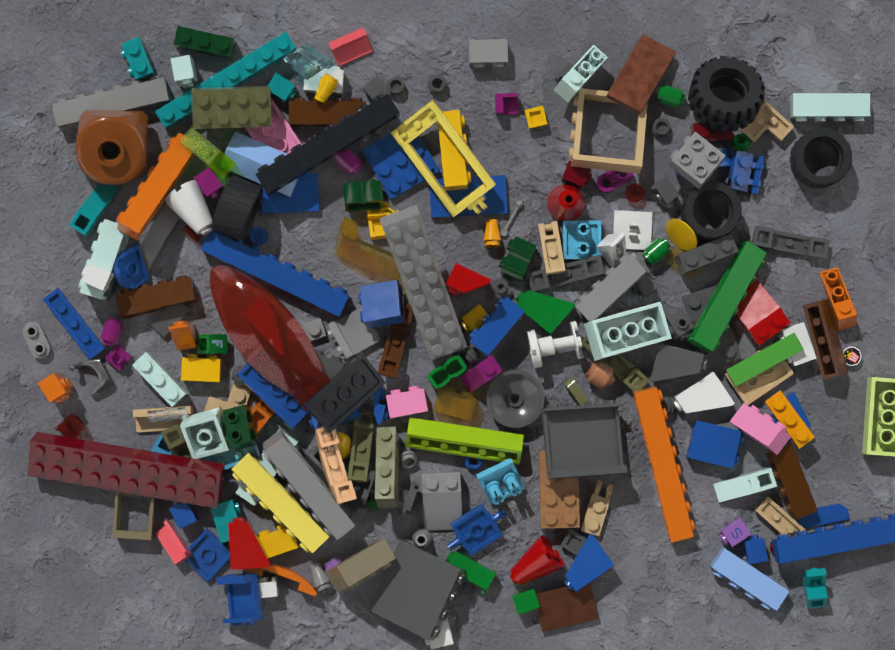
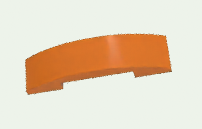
(304, 586)

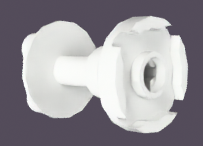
(547, 346)

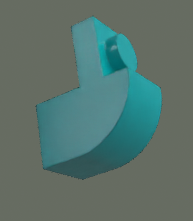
(814, 588)

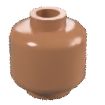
(600, 375)

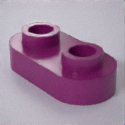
(614, 179)

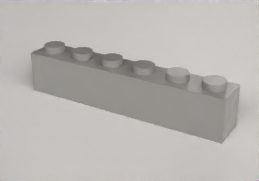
(128, 98)

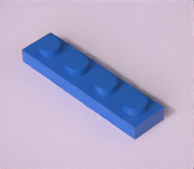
(74, 323)

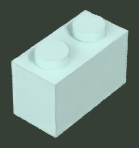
(184, 71)

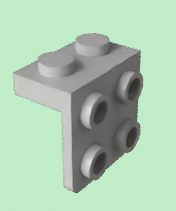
(352, 334)

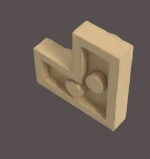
(768, 119)
(238, 396)

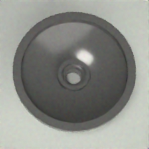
(529, 394)

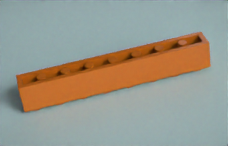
(663, 464)

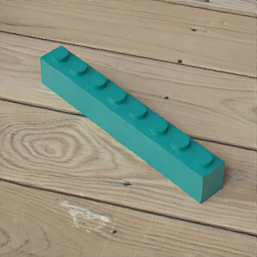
(232, 76)

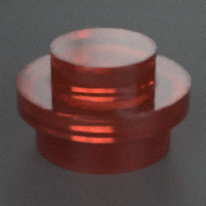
(634, 193)

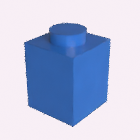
(183, 514)
(754, 549)

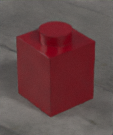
(576, 175)

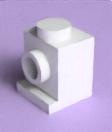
(268, 587)

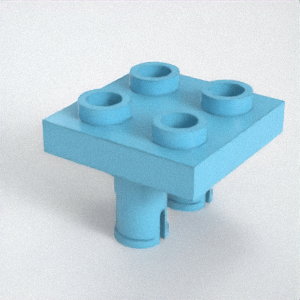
(581, 239)
(501, 481)

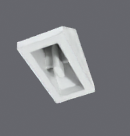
(613, 248)

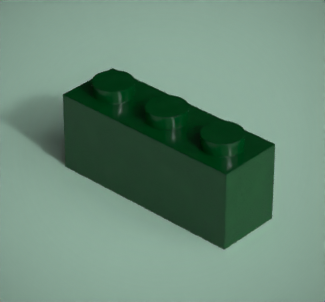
(204, 43)

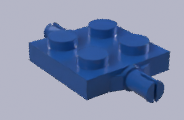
(476, 529)

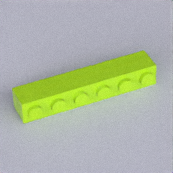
(464, 440)

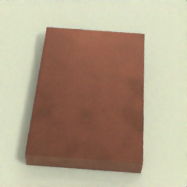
(565, 607)

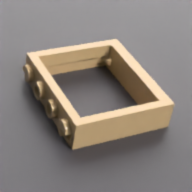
(604, 163)

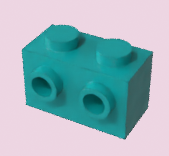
(138, 59)

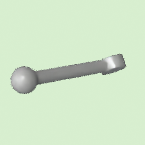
(504, 232)

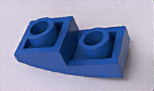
(379, 409)

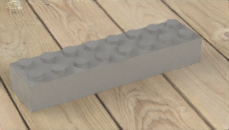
(423, 282)

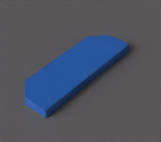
(825, 515)

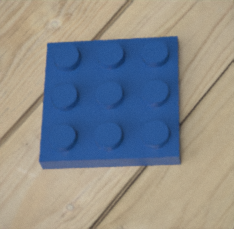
(395, 167)

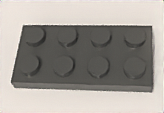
(728, 348)

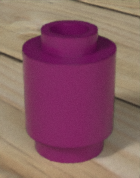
(348, 162)
(112, 331)

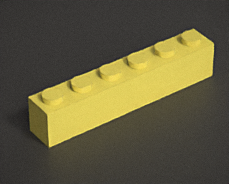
(280, 502)

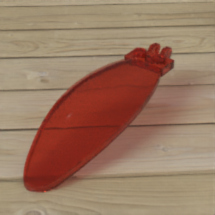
(266, 333)

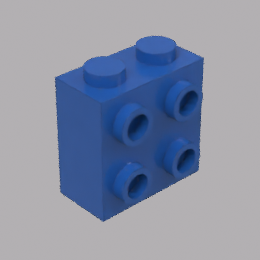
(382, 304)

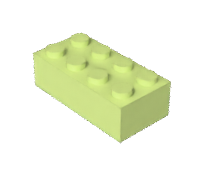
(879, 417)

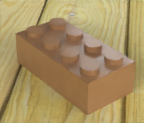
(557, 499)

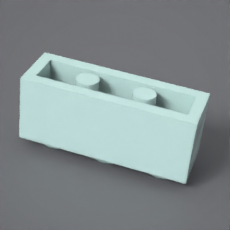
(160, 379)

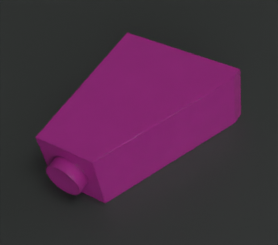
(481, 373)

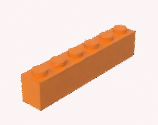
(155, 189)

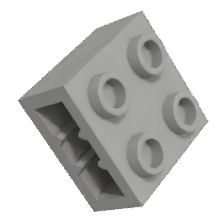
(696, 160)

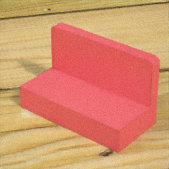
(350, 47)
(173, 543)

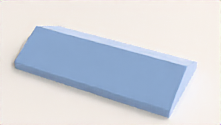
(250, 156)

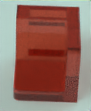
(71, 426)

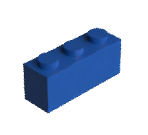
(495, 325)

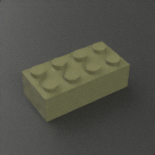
(231, 107)

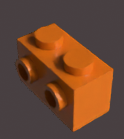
(56, 388)

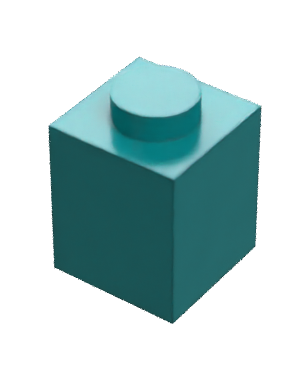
(282, 88)

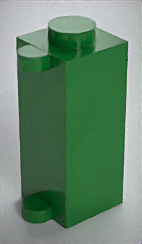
(474, 571)

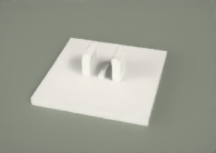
(635, 226)

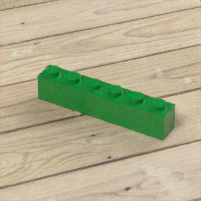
(727, 297)

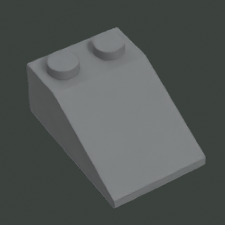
(441, 499)

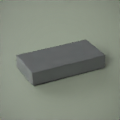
(168, 316)

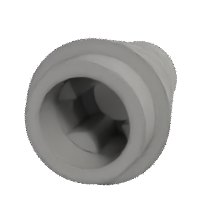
(421, 532)
(319, 577)

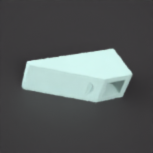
(580, 73)
(745, 484)

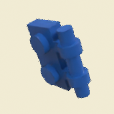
(740, 172)

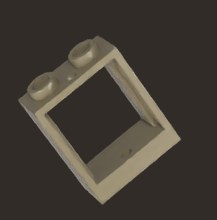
(133, 534)

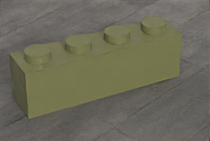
(387, 467)

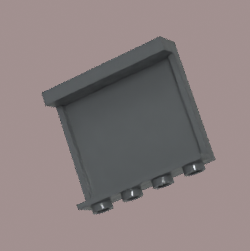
(582, 440)
(417, 590)

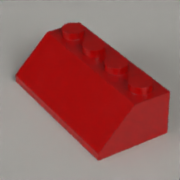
(465, 281)

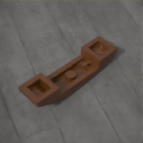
(395, 345)

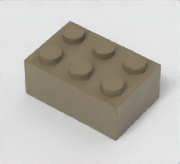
(361, 566)

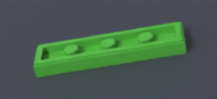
(764, 359)

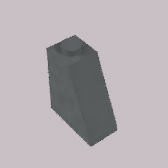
(677, 363)

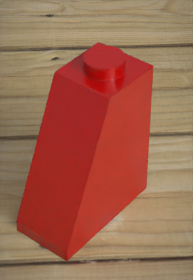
(245, 546)

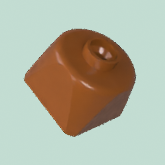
(124, 129)

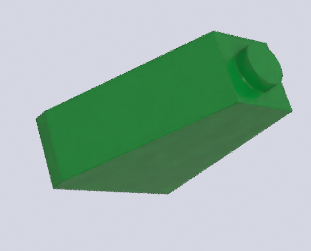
(544, 309)

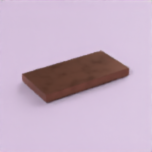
(641, 74)

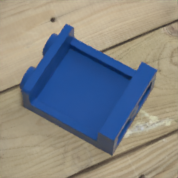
(714, 444)
(242, 598)

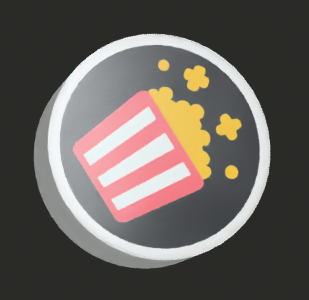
(852, 356)

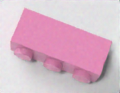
(761, 428)

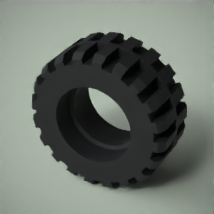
(732, 74)

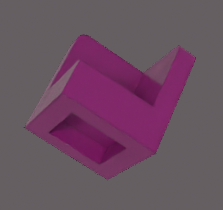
(506, 104)

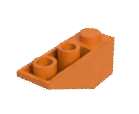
(840, 301)
(183, 335)

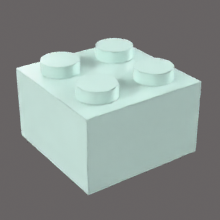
(205, 433)

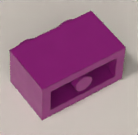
(210, 184)

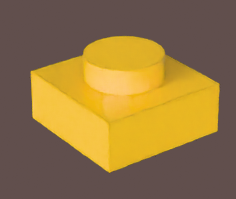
(535, 117)

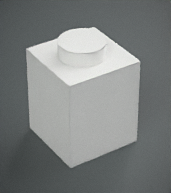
(97, 277)

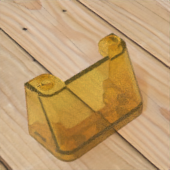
(363, 254)

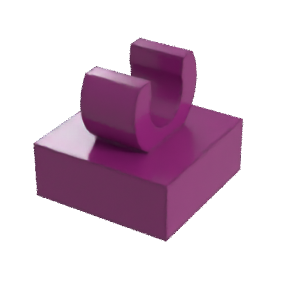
(118, 357)

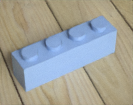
(749, 578)

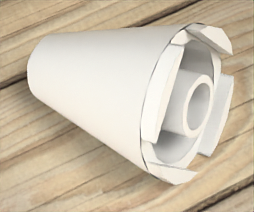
(191, 207)

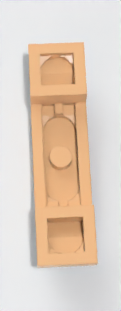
(333, 466)

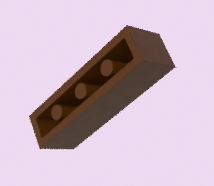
(320, 114)
(155, 298)
(825, 339)
(792, 481)

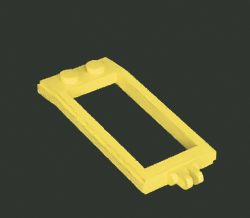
(419, 123)

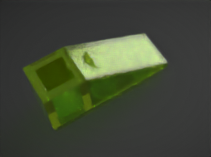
(207, 152)

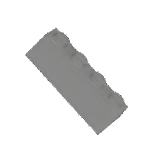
(612, 288)

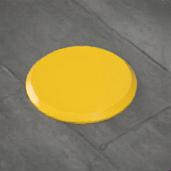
(681, 234)

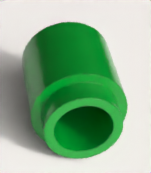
(671, 96)
(656, 251)

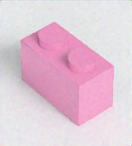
(406, 402)

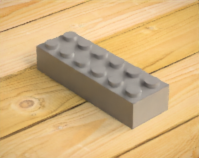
(308, 484)

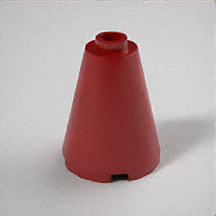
(560, 208)
(536, 562)

